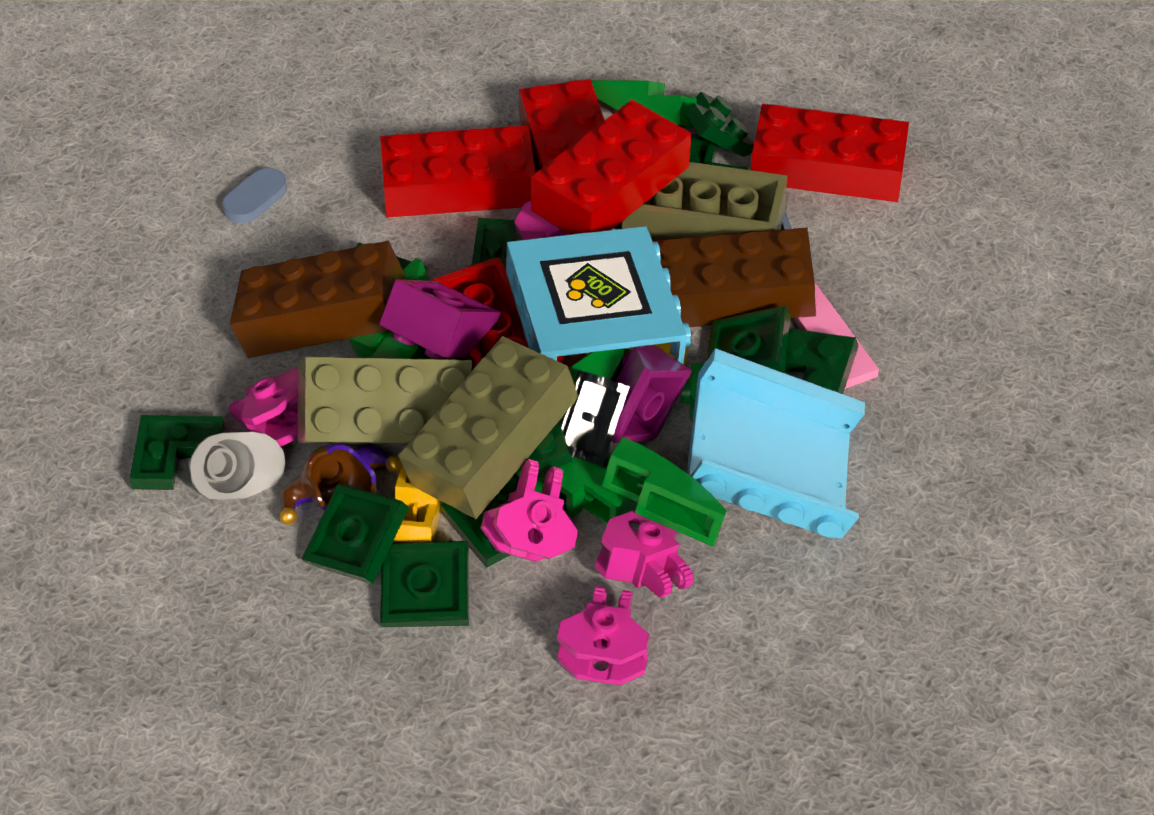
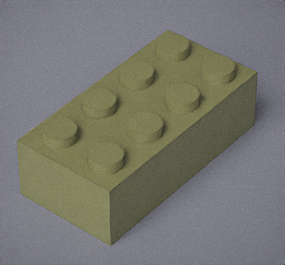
(713, 203)
(372, 397)
(489, 426)

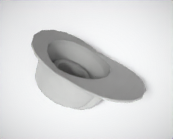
(242, 458)

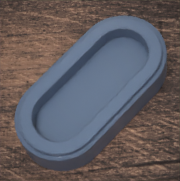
(254, 195)

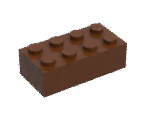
(740, 274)
(314, 299)

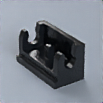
(593, 417)

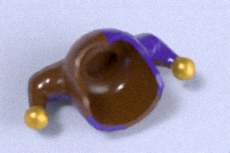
(331, 466)

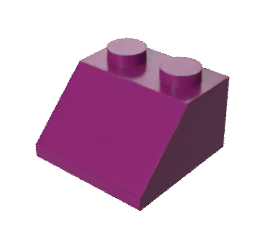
(436, 318)
(653, 389)

